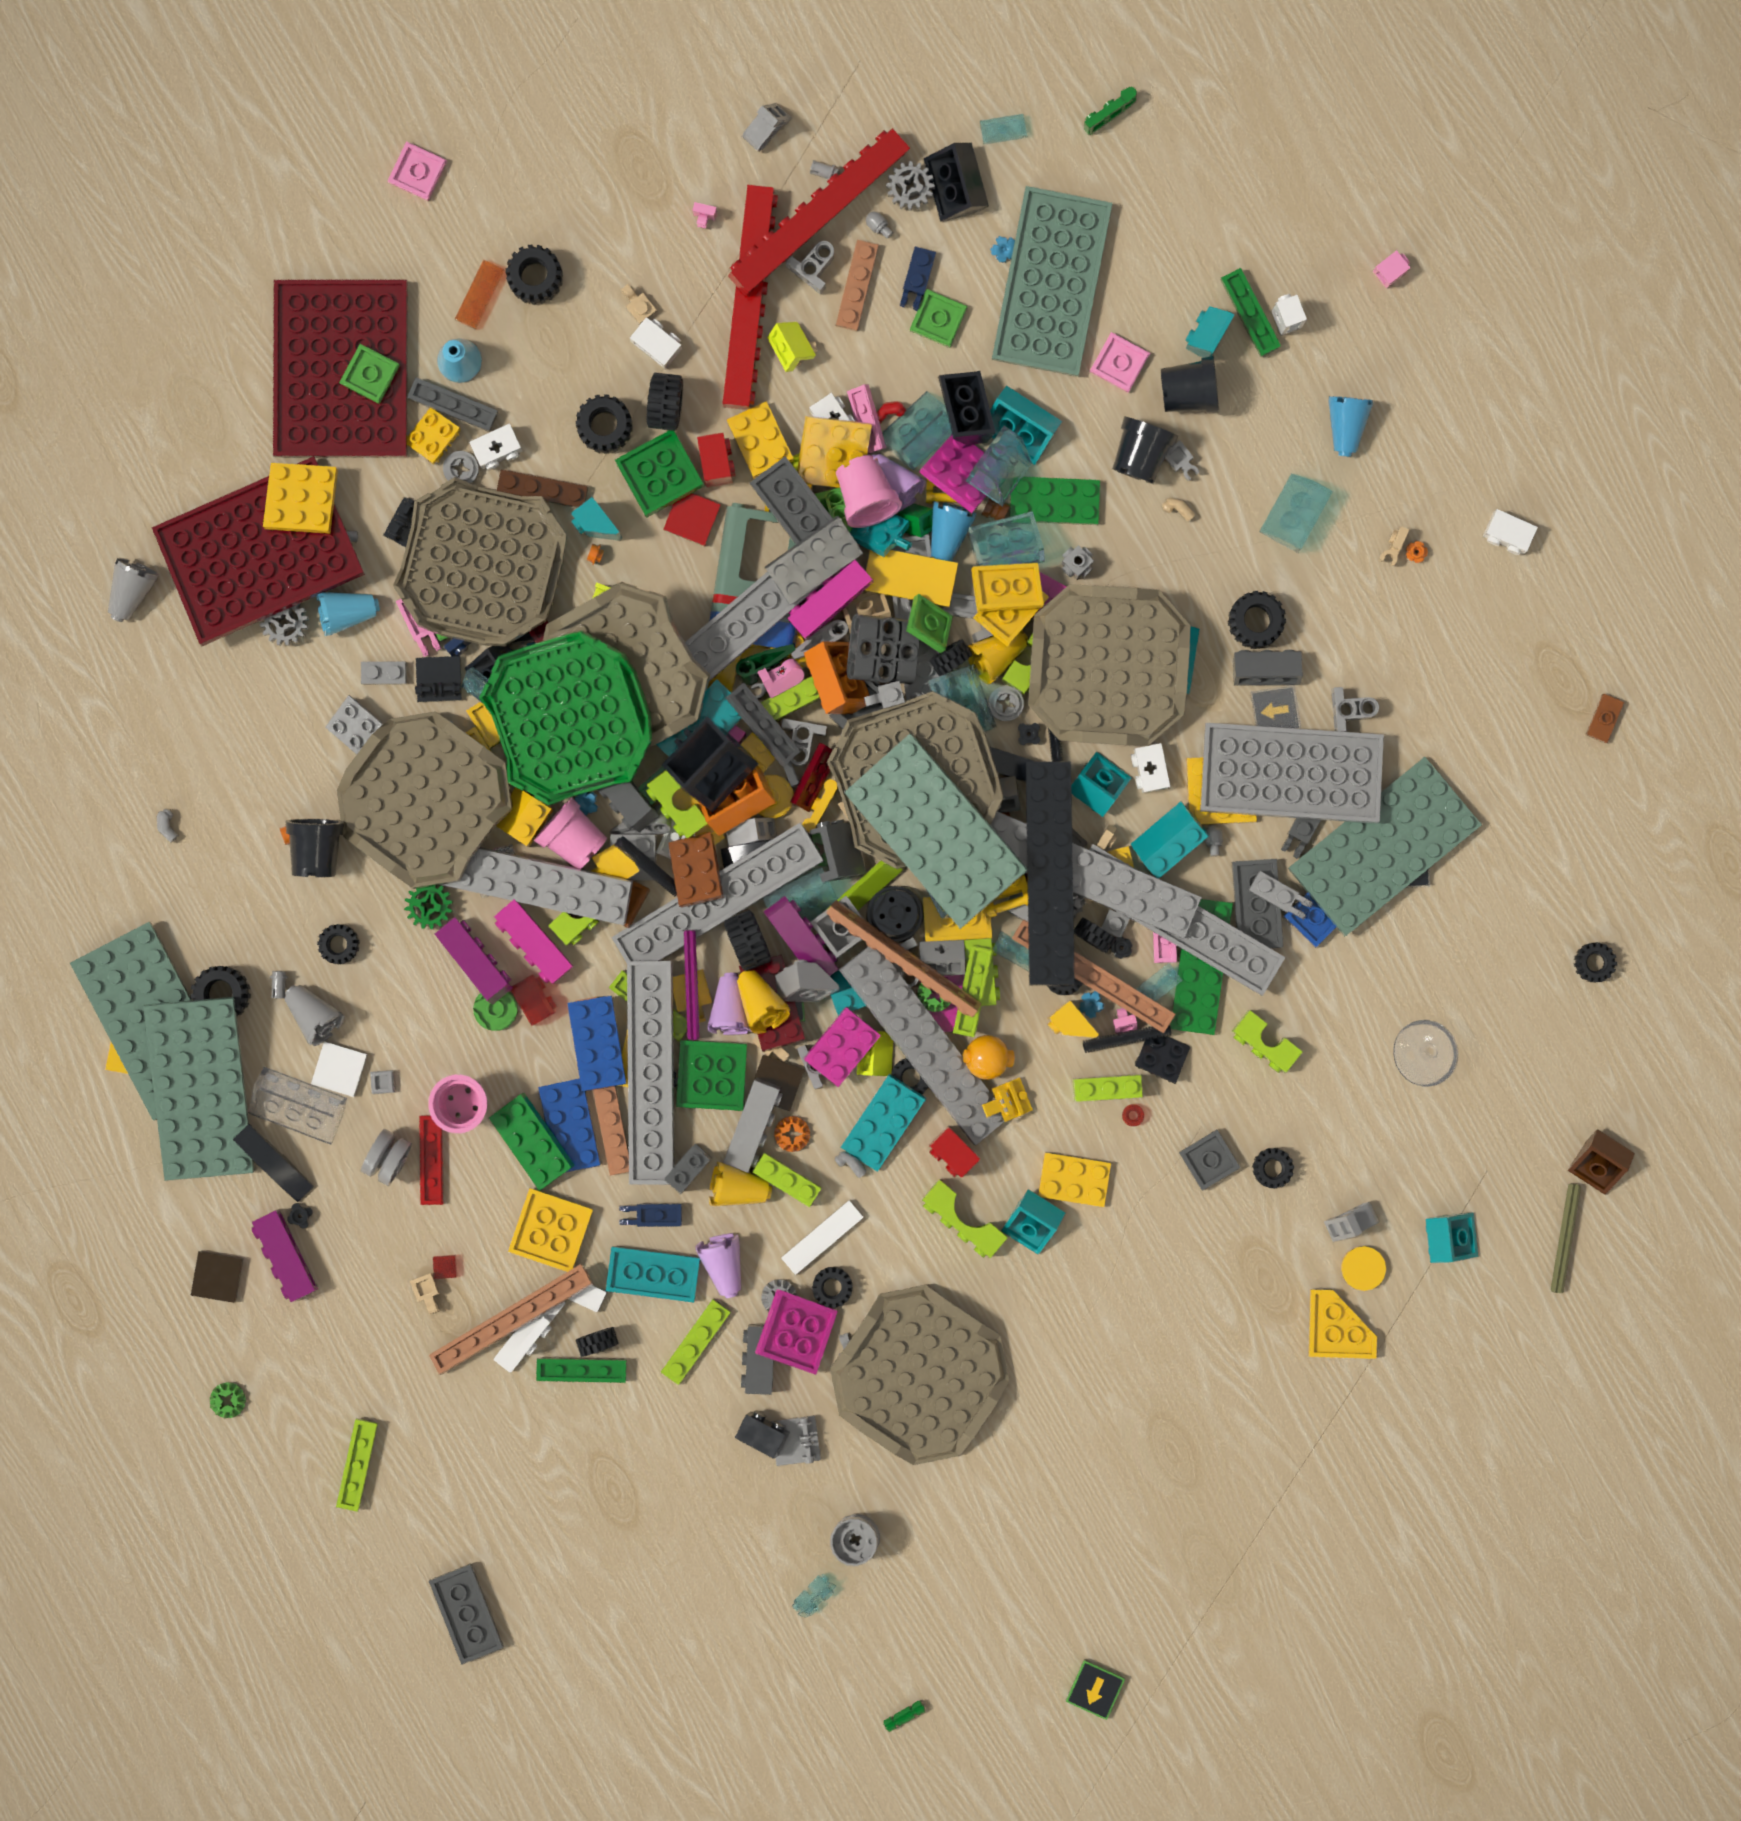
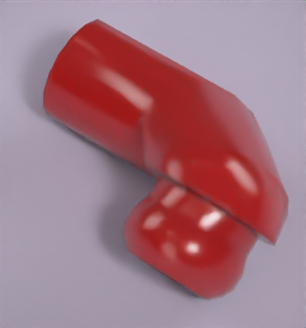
(887, 408)

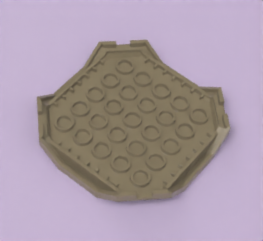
(480, 563)
(643, 630)
(1109, 665)
(946, 732)
(422, 798)
(919, 1375)

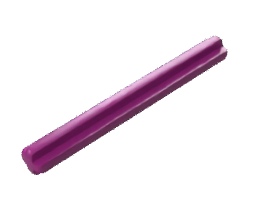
(691, 985)

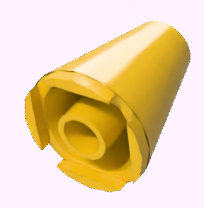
(993, 657)
(761, 1003)
(737, 1187)

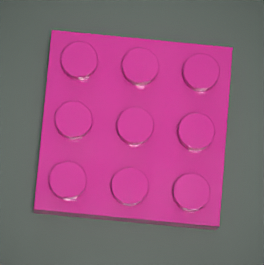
(951, 468)
(796, 1332)

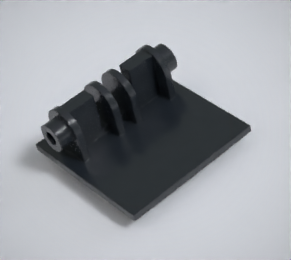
(400, 524)
(438, 679)
(1163, 1057)

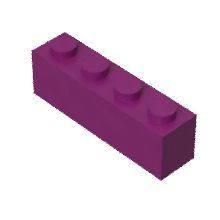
(798, 935)
(473, 960)
(284, 1255)

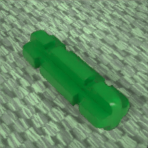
(904, 1716)

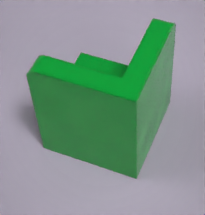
(919, 519)

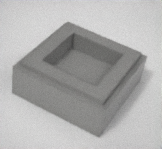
(382, 1082)

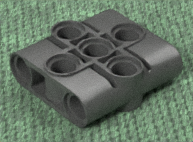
(866, 665)

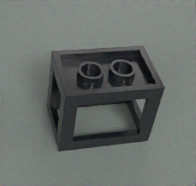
(709, 763)

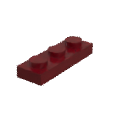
(812, 779)

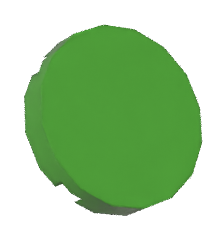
(495, 1016)

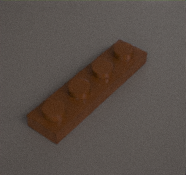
(551, 490)

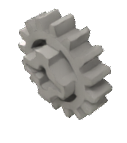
(919, 189)
(281, 630)

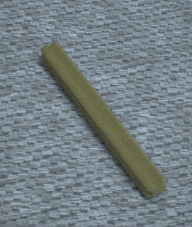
(1565, 1238)

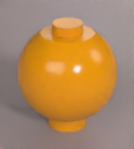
(988, 1057)

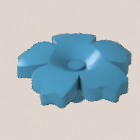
(1003, 249)
(587, 802)
(1091, 1004)

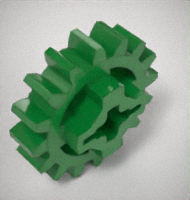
(426, 916)

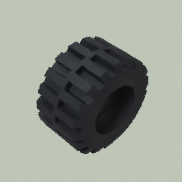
(530, 256)
(664, 401)
(617, 437)
(1270, 606)
(747, 940)
(223, 973)

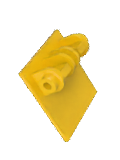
(432, 436)

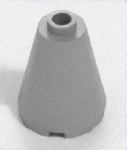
(129, 587)
(312, 1014)

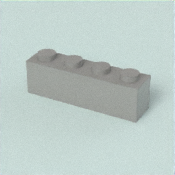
(752, 1125)

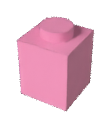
(1392, 268)

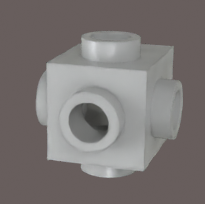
(1074, 569)

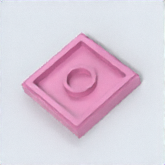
(417, 171)
(1119, 362)

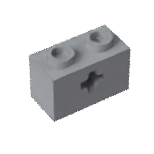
(944, 956)

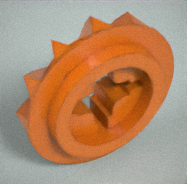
(799, 1126)

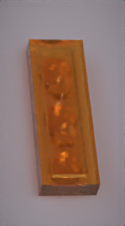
(479, 294)

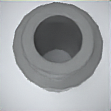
(823, 170)
(278, 984)

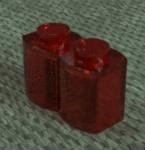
(533, 999)

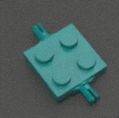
(883, 536)

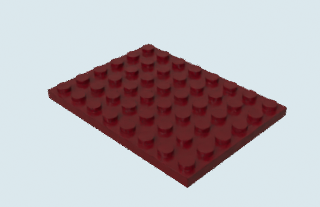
(313, 343)
(239, 572)

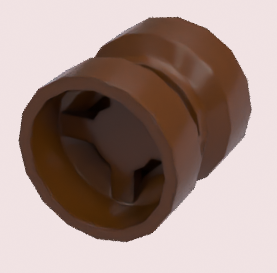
(994, 510)

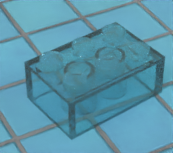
(1007, 541)

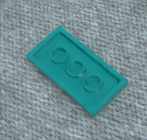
(714, 707)
(883, 1122)
(652, 1274)

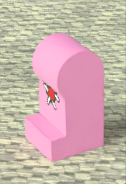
(782, 677)

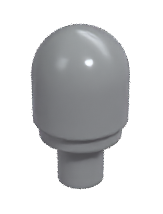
(878, 224)
(1214, 840)

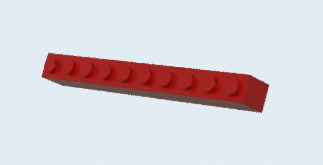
(818, 212)
(748, 308)

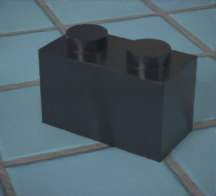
(762, 1434)

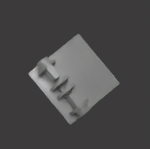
(353, 724)
(801, 1442)

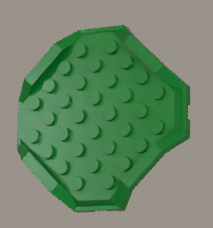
(568, 716)

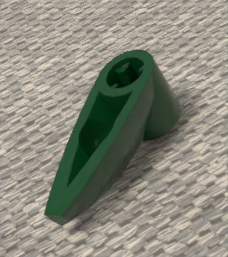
(759, 661)

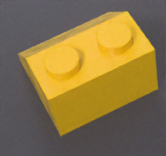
(526, 818)
(1070, 1022)

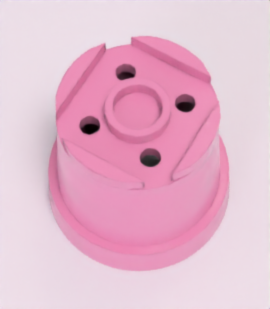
(866, 492)
(571, 835)
(444, 1111)

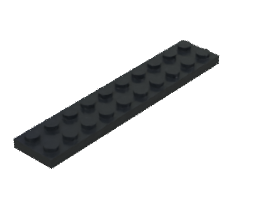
(1049, 874)

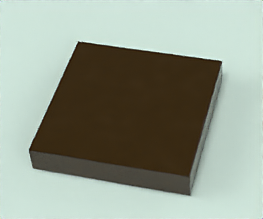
(782, 1075)
(216, 1276)

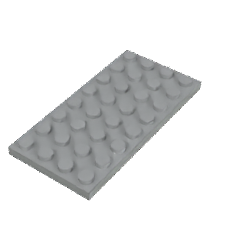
(1292, 773)

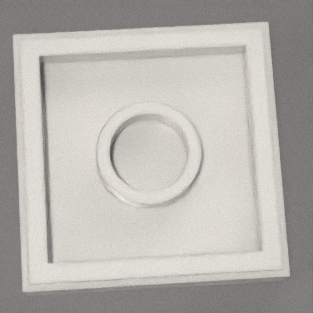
(339, 1069)

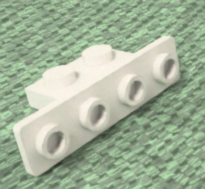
(524, 1339)

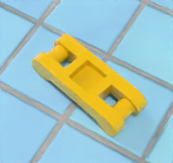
(821, 805)

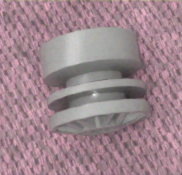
(853, 1552)

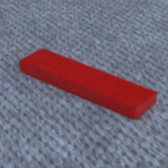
(431, 1162)

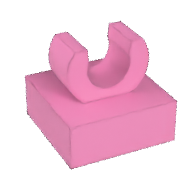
(704, 213)
(1124, 1022)

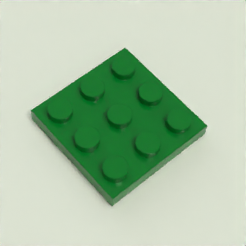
(659, 473)
(711, 1075)

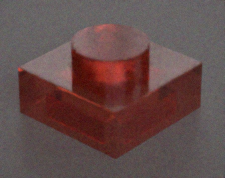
(444, 1266)

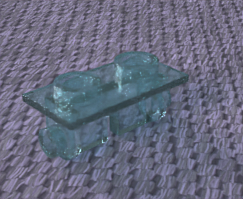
(1012, 950)
(1160, 983)
(821, 1591)

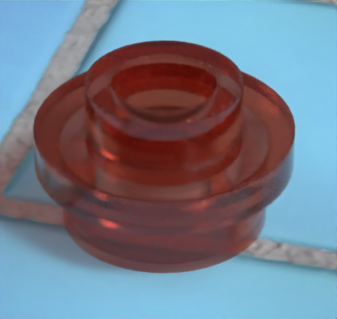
(1140, 1115)

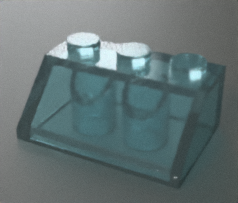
(918, 431)
(1001, 466)
(1295, 512)
(965, 689)
(809, 894)

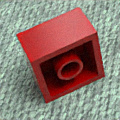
(714, 459)
(953, 1152)

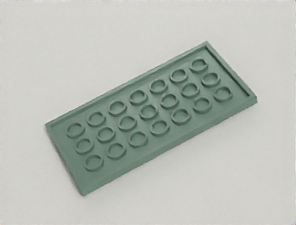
(1052, 281)
(936, 830)
(1370, 863)
(118, 984)
(198, 1087)

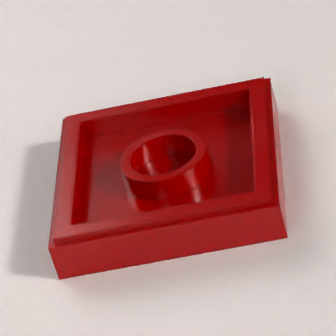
(692, 518)

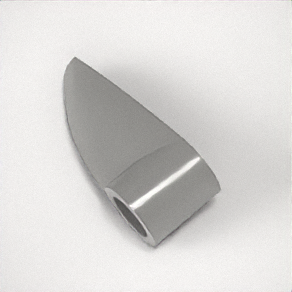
(827, 633)
(658, 826)

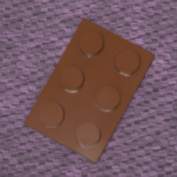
(695, 870)

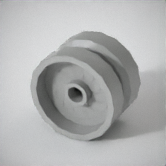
(389, 1159)

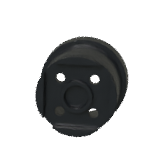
(1191, 387)
(1142, 449)
(314, 846)
(895, 912)

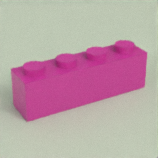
(829, 600)
(533, 941)

